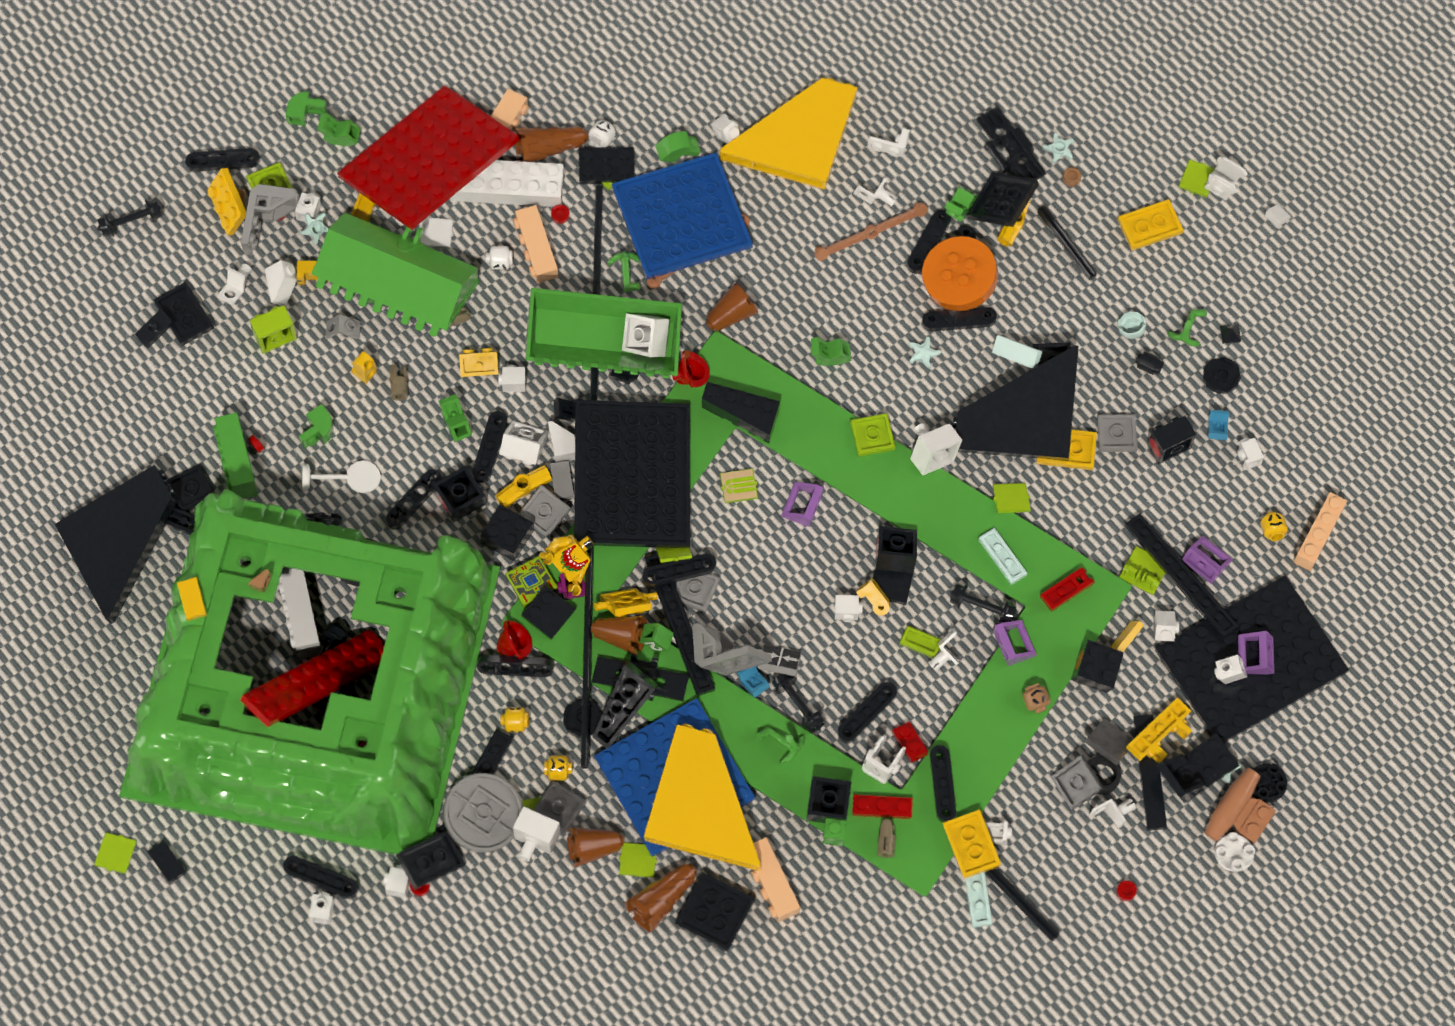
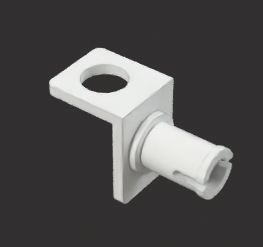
(881, 193)
(235, 283)
(945, 655)
(1114, 811)

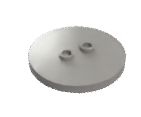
(481, 812)

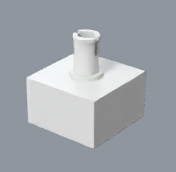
(935, 448)
(535, 832)

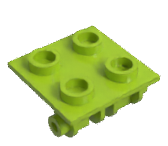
(1142, 571)

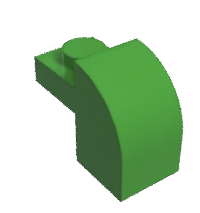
(301, 105)
(338, 133)
(676, 145)
(961, 203)
(830, 353)
(454, 418)
(321, 427)

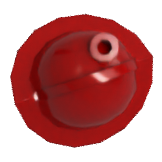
(692, 370)
(514, 640)

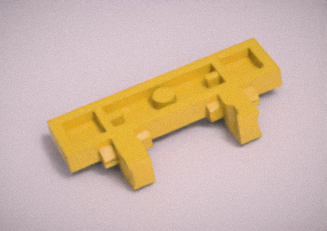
(1149, 739)

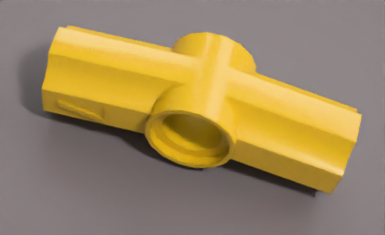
(1008, 234)
(533, 480)

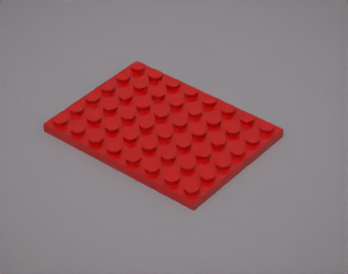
(428, 157)

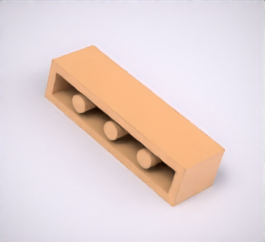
(511, 109)
(536, 244)
(1320, 531)
(774, 883)

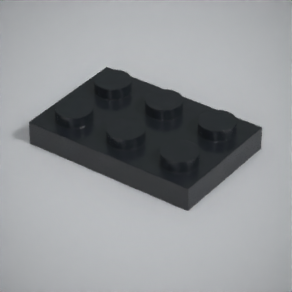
(605, 164)
(186, 313)
(430, 860)

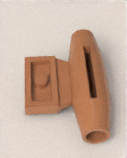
(1239, 809)

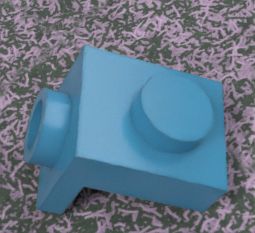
(1218, 425)
(753, 681)

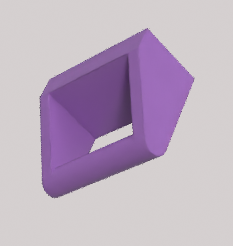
(804, 519)
(1202, 563)
(1005, 645)
(1266, 652)

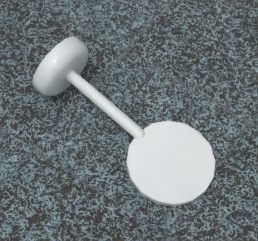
(360, 476)

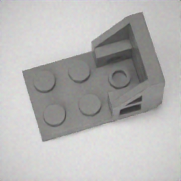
(268, 205)
(719, 654)

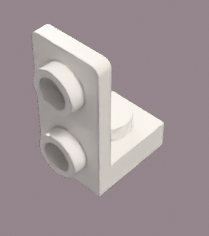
(894, 149)

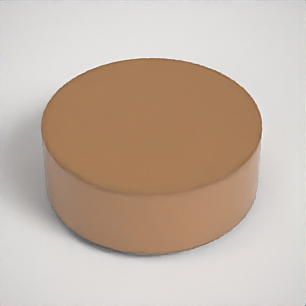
(1071, 177)

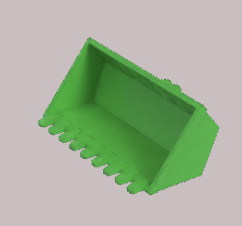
(394, 273)
(590, 332)

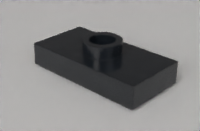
(154, 328)

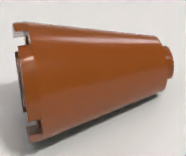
(731, 309)
(620, 632)
(592, 844)

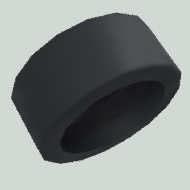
(1116, 771)

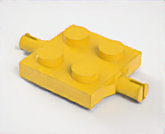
(626, 602)

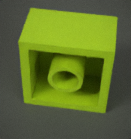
(273, 329)

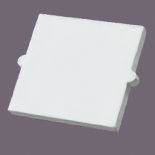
(437, 232)

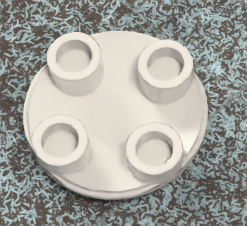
(1234, 852)

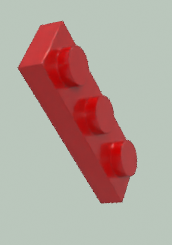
(882, 806)

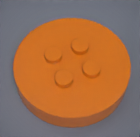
(960, 273)

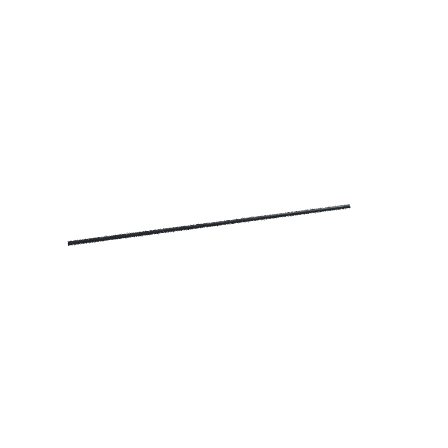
(589, 572)

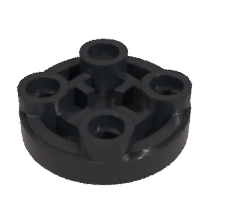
(1271, 783)

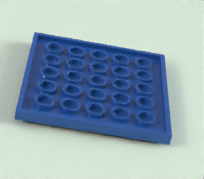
(681, 215)
(638, 761)

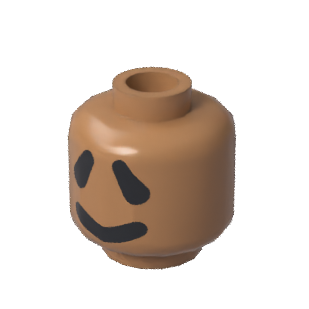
(1036, 698)

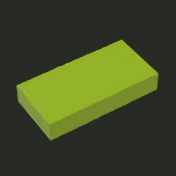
(920, 642)

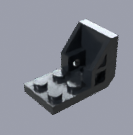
(1199, 768)

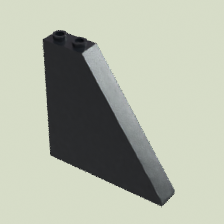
(1026, 415)
(116, 535)

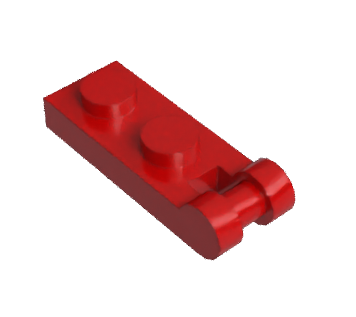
(1066, 589)

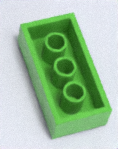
(234, 455)

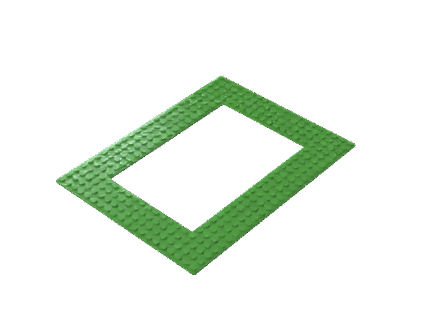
(949, 517)

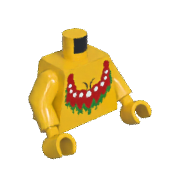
(569, 558)

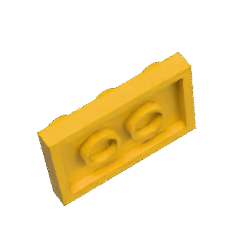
(227, 201)
(1150, 225)
(1081, 452)
(971, 844)

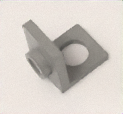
(343, 325)

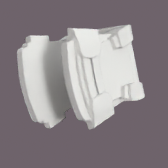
(1224, 178)
(883, 773)

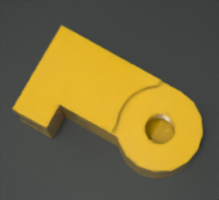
(304, 271)
(364, 367)
(875, 595)

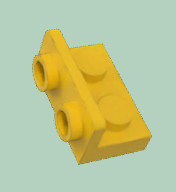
(478, 363)

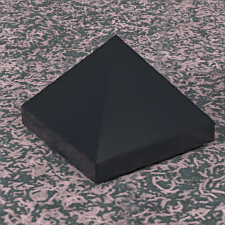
(1230, 333)

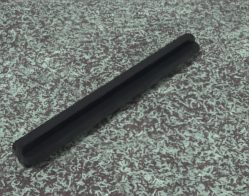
(1066, 242)
(1027, 908)

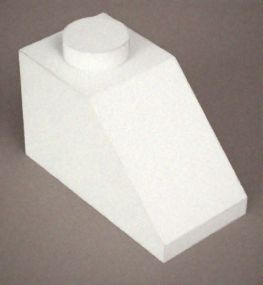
(280, 281)
(562, 443)

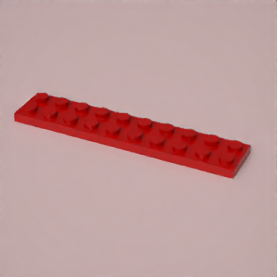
(315, 678)

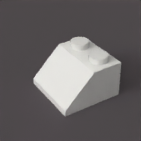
(645, 335)
(523, 442)

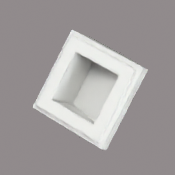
(1277, 215)

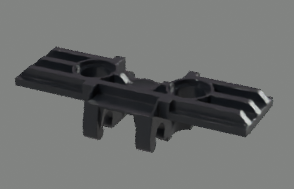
(1013, 141)
(674, 686)

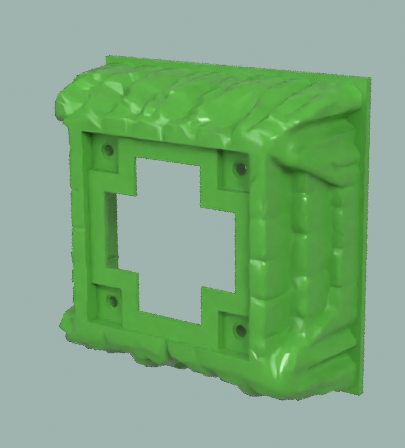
(298, 775)

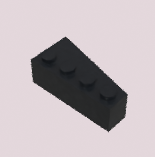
(743, 409)
(625, 701)

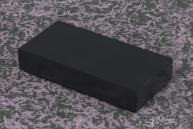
(166, 862)

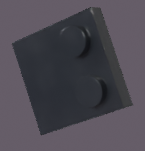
(548, 612)

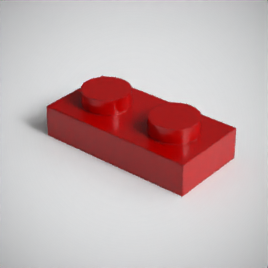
(908, 738)

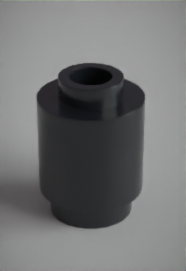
(1149, 363)

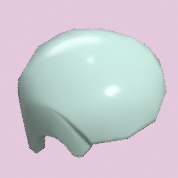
(1132, 325)

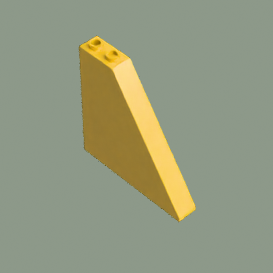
(798, 137)
(698, 803)

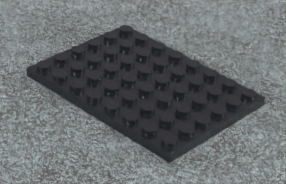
(632, 473)
(1301, 661)

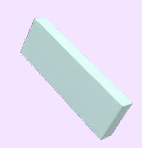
(1016, 351)
(1002, 556)
(978, 901)

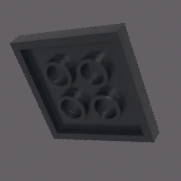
(1002, 199)
(714, 912)

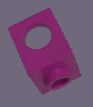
(562, 588)

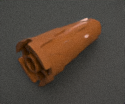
(544, 142)
(659, 897)

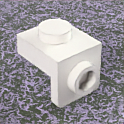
(999, 832)

